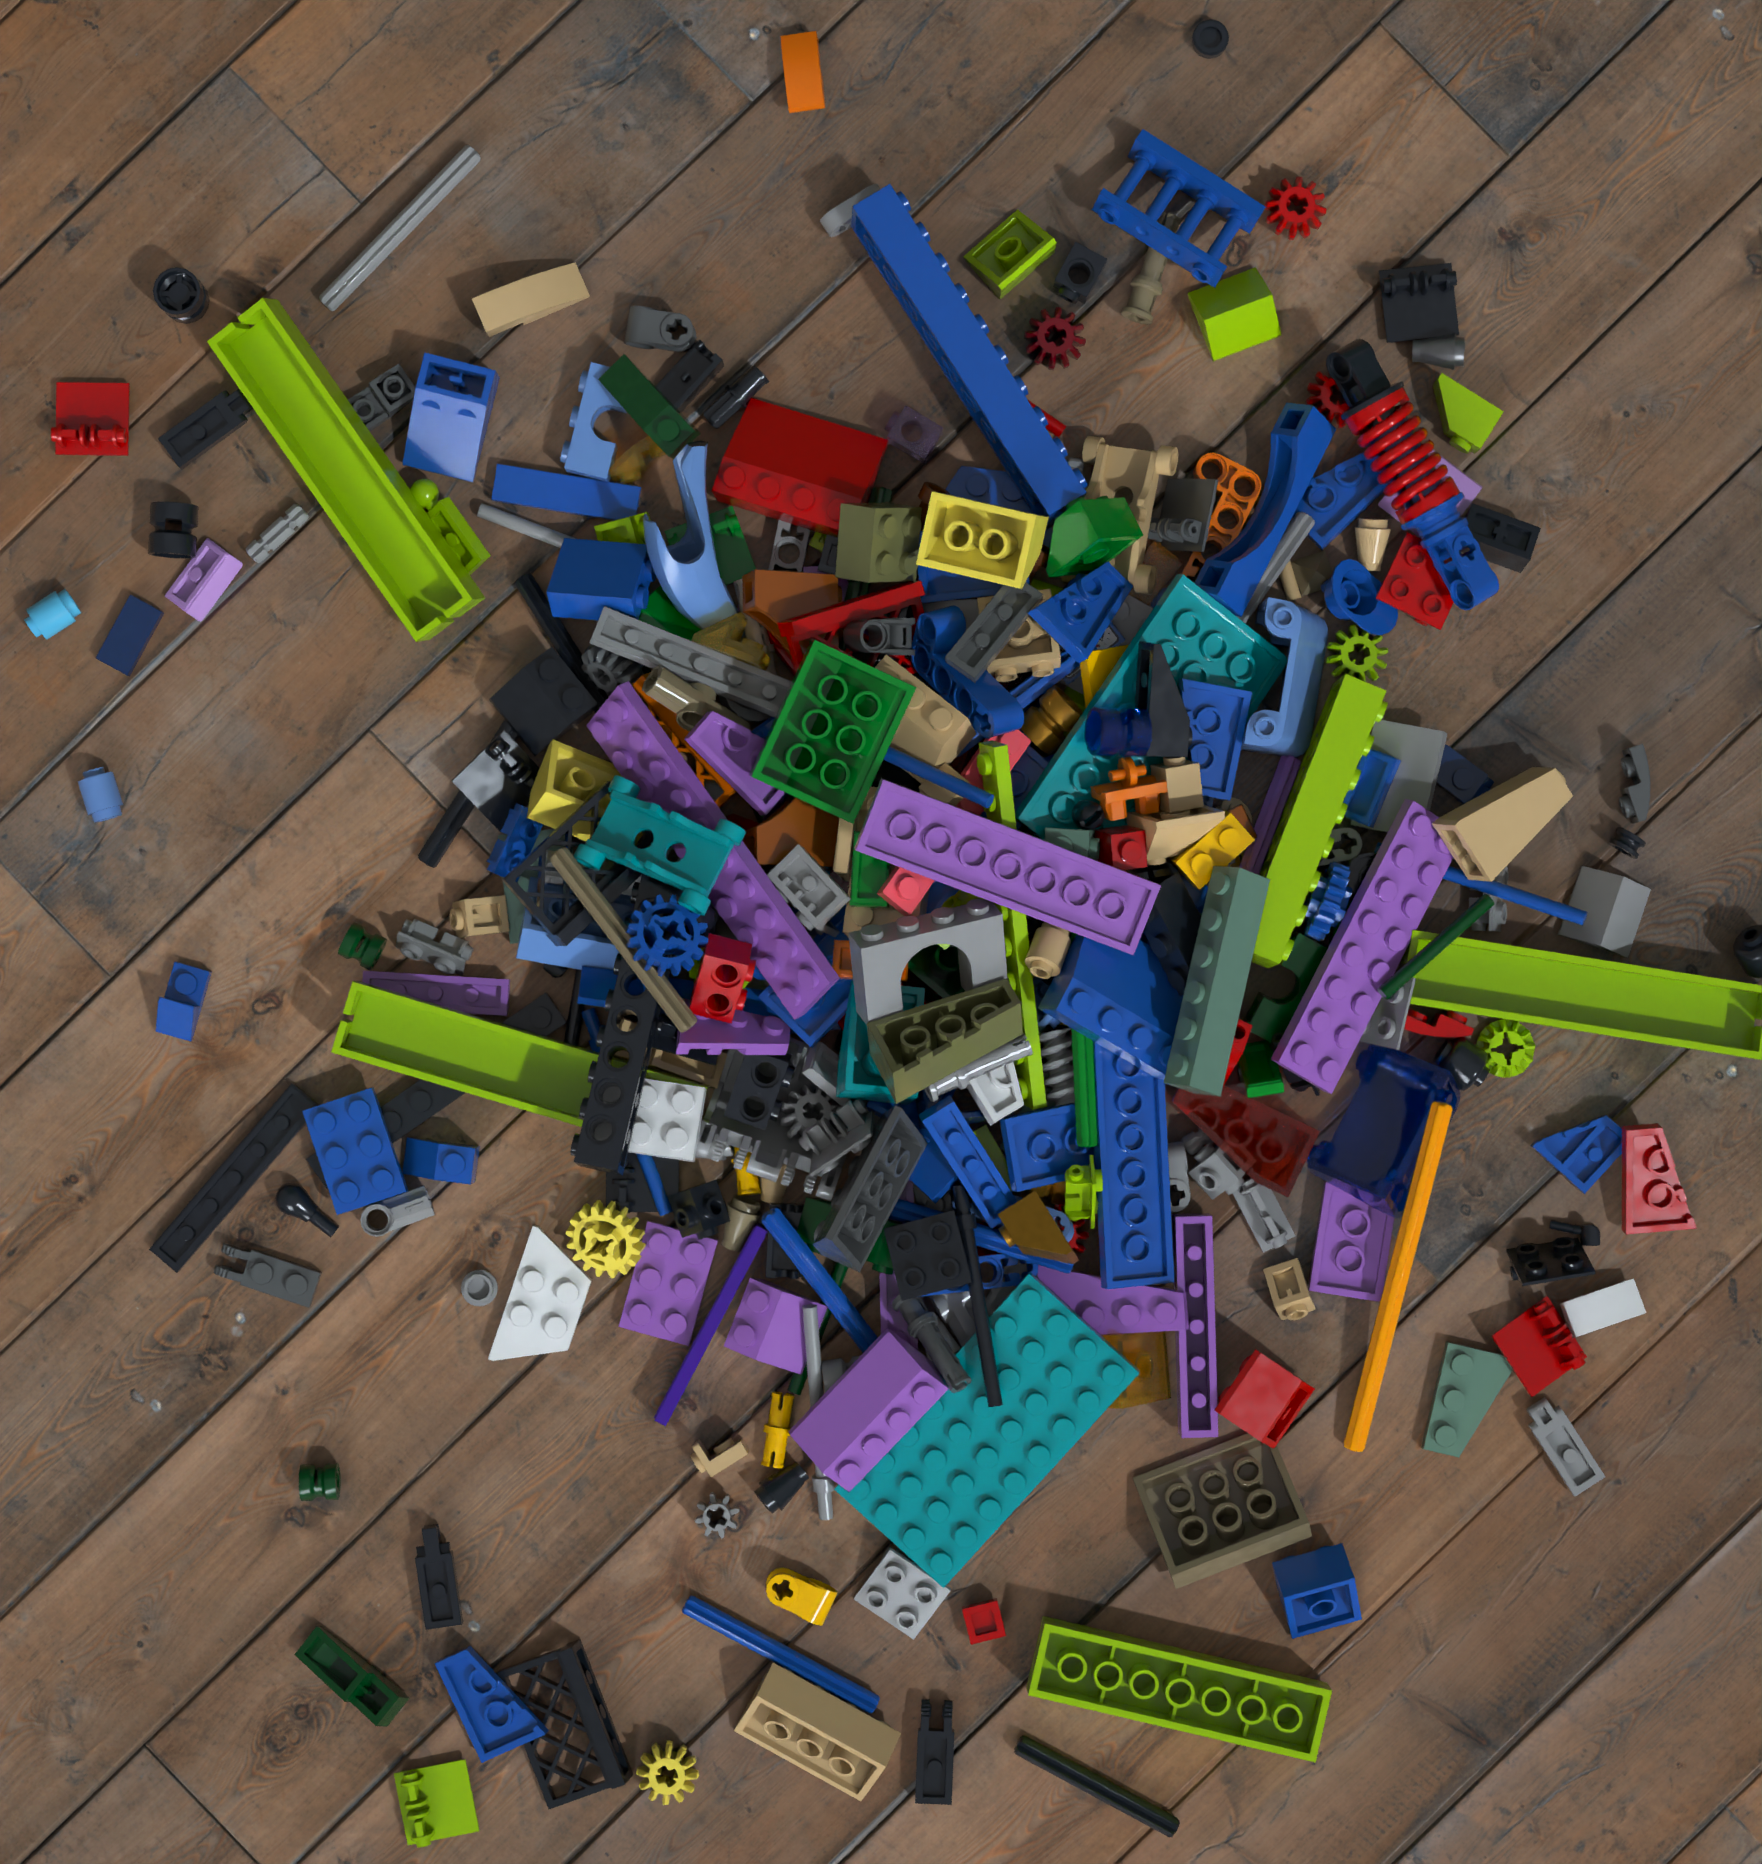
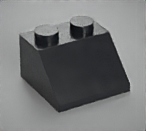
(543, 701)

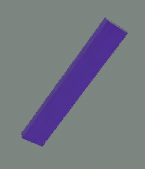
(710, 1324)

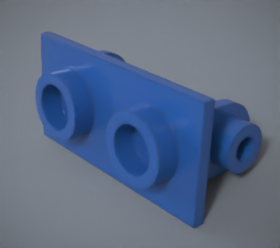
(518, 844)

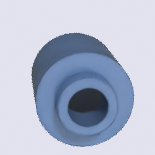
(100, 794)

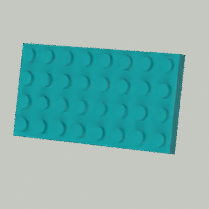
(1200, 645)
(976, 1463)

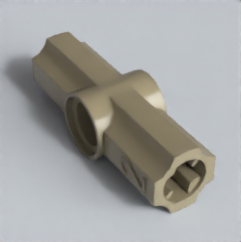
(685, 699)

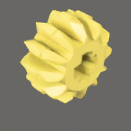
(663, 1784)

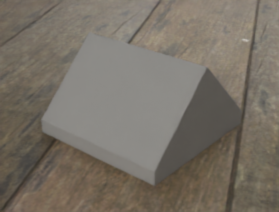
(1612, 908)

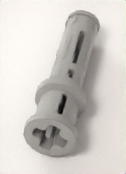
(1003, 1055)

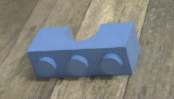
(586, 453)

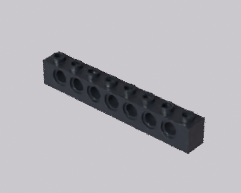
(612, 1153)

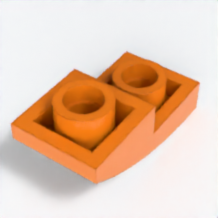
(802, 72)

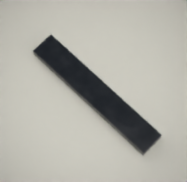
(233, 1179)

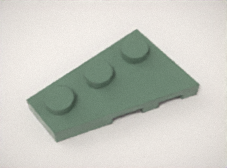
(1462, 1395)

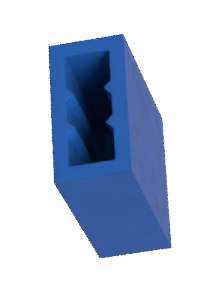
(600, 575)

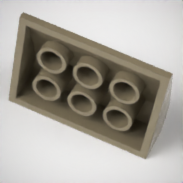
(1221, 1508)

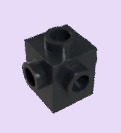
(699, 1210)

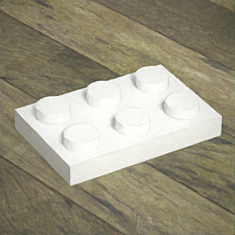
(665, 1121)

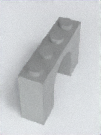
(884, 950)

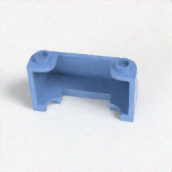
(1291, 726)

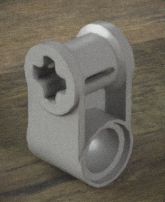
(1178, 1173)

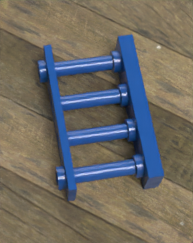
(1197, 182)

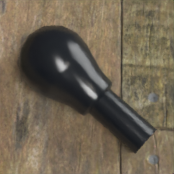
(296, 1202)

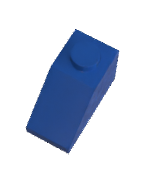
(441, 1160)

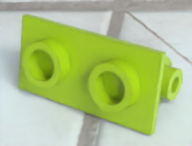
(1081, 1190)

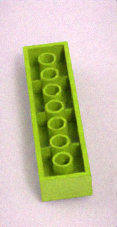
(1313, 811)
(1179, 1689)

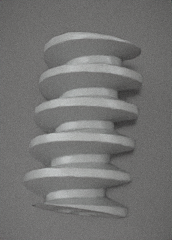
(1058, 1065)

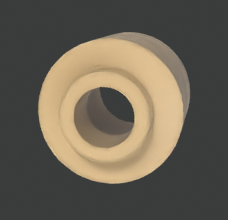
(1048, 951)

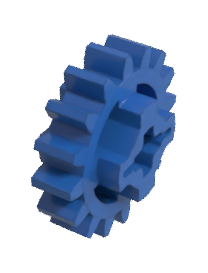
(1328, 901)
(681, 944)

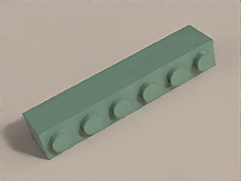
(1216, 980)

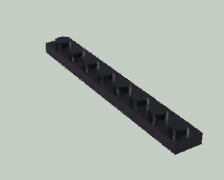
(427, 1098)

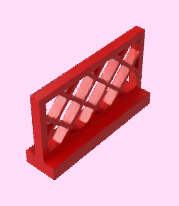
(838, 615)

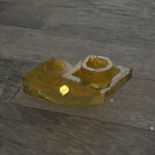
(632, 463)

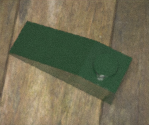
(648, 406)

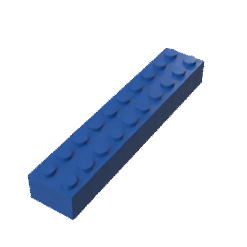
(966, 353)

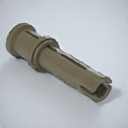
(1147, 284)

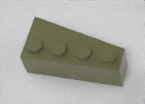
(942, 1036)

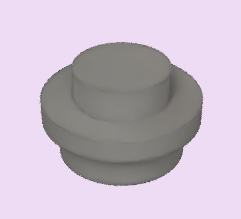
(479, 1287)

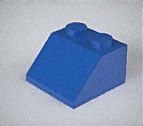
(1317, 1590)

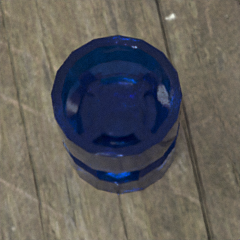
(1118, 731)

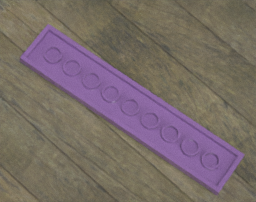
(742, 890)

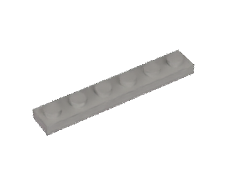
(690, 661)

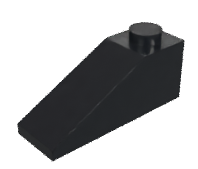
(1161, 698)

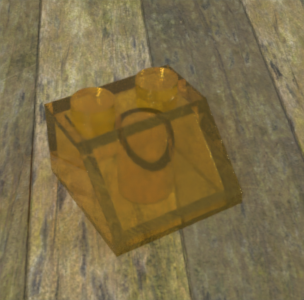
(1150, 1356)

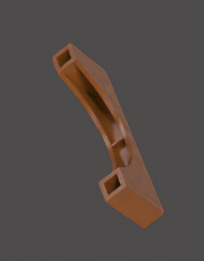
(769, 599)

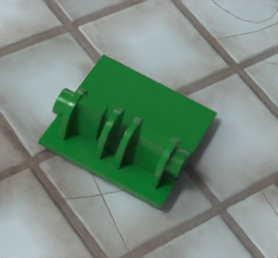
(729, 543)

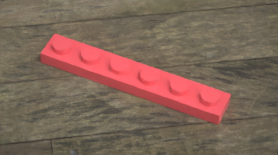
(905, 888)

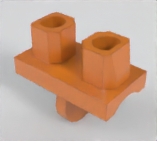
(1143, 790)

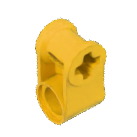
(807, 1596)

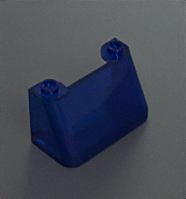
(1383, 1128)

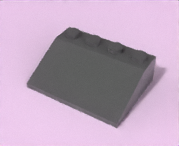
(870, 1191)

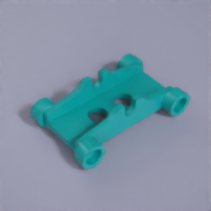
(628, 816)

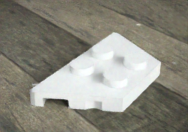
(542, 1302)

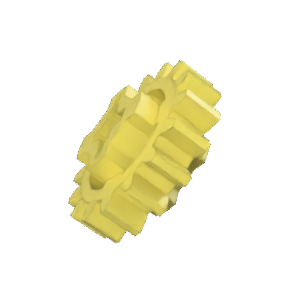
(605, 1239)

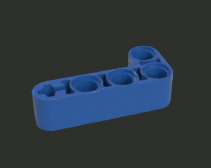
(986, 702)

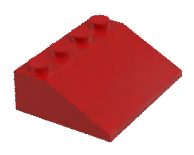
(797, 467)

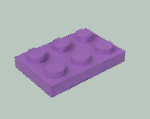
(1350, 1247)
(668, 1284)

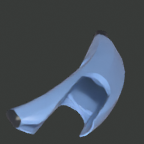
(690, 567)

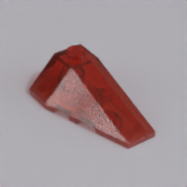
(1255, 1136)

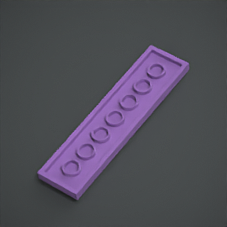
(1007, 866)
(1365, 949)

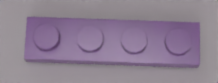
(459, 993)

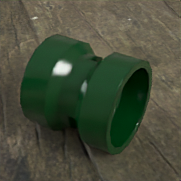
(369, 946)
(319, 1482)

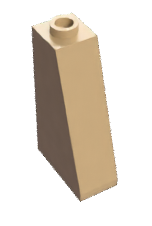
(1502, 821)

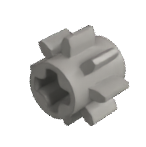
(721, 1524)

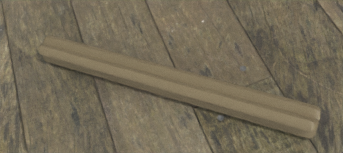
(616, 931)

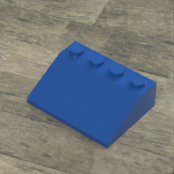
(1117, 1002)

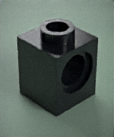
(1081, 258)

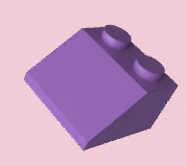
(772, 1325)

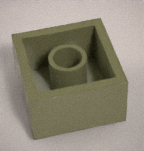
(878, 542)

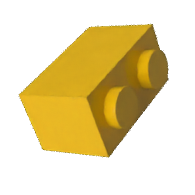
(1213, 849)

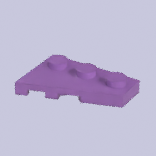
(747, 1033)

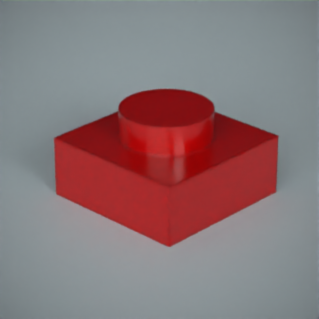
(983, 1621)

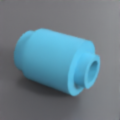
(52, 614)

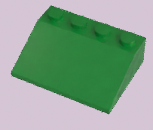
(832, 731)

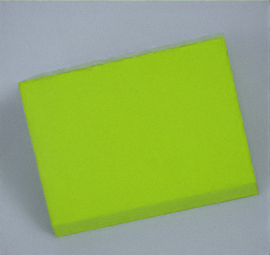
(1010, 253)
(1235, 314)

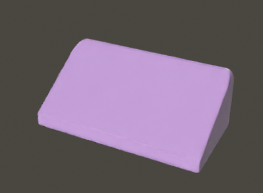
(204, 580)

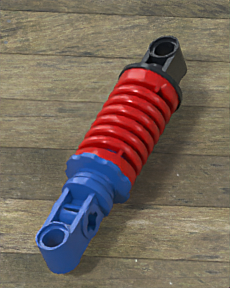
(1413, 473)

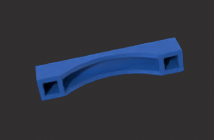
(1296, 451)

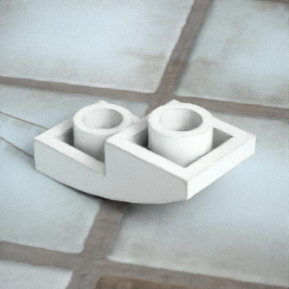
(1603, 1308)

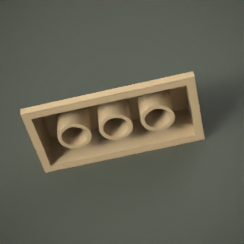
(817, 1732)

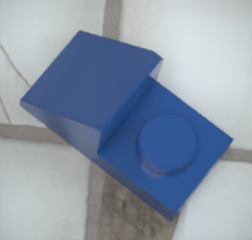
(183, 1001)

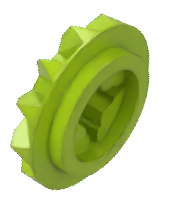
(1517, 1034)

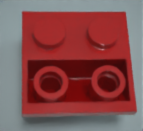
(1264, 1398)

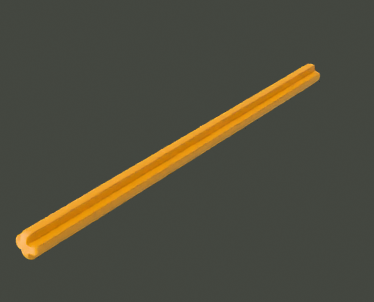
(1398, 1276)

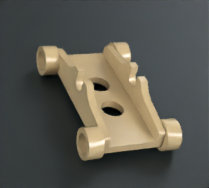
(1140, 472)

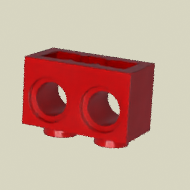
(719, 986)

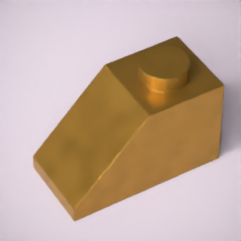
(1035, 1230)

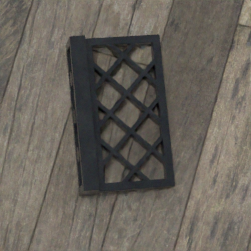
(611, 884)
(595, 1719)

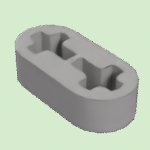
(840, 217)

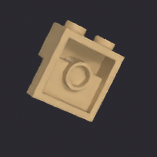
(1027, 650)

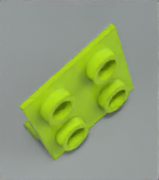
(436, 1802)

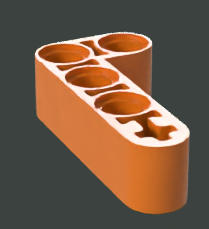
(1228, 501)

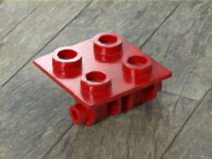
(91, 419)
(1416, 585)
(1539, 1346)

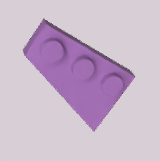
(731, 753)

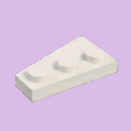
(997, 1093)

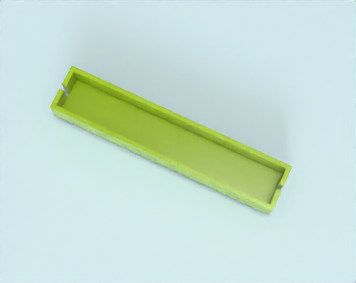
(346, 469)
(1590, 996)
(470, 1053)

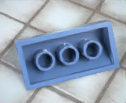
(588, 949)

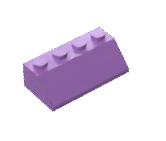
(869, 1409)

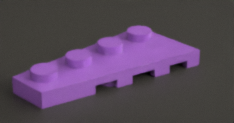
(1119, 1309)

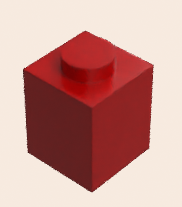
(1122, 847)

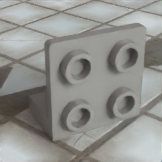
(809, 890)

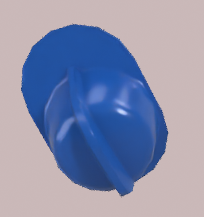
(1352, 596)

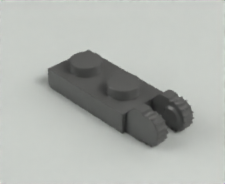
(272, 1275)

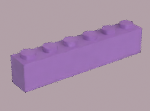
(1197, 1345)

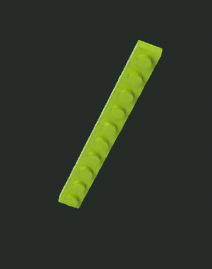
(996, 775)

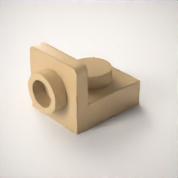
(479, 916)
(1289, 1290)
(726, 1454)

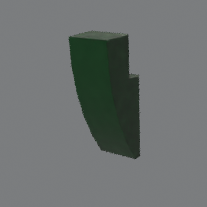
(352, 1677)

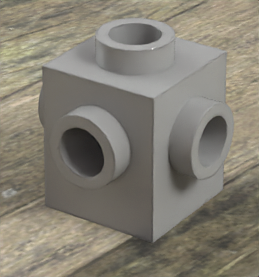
(1215, 1172)

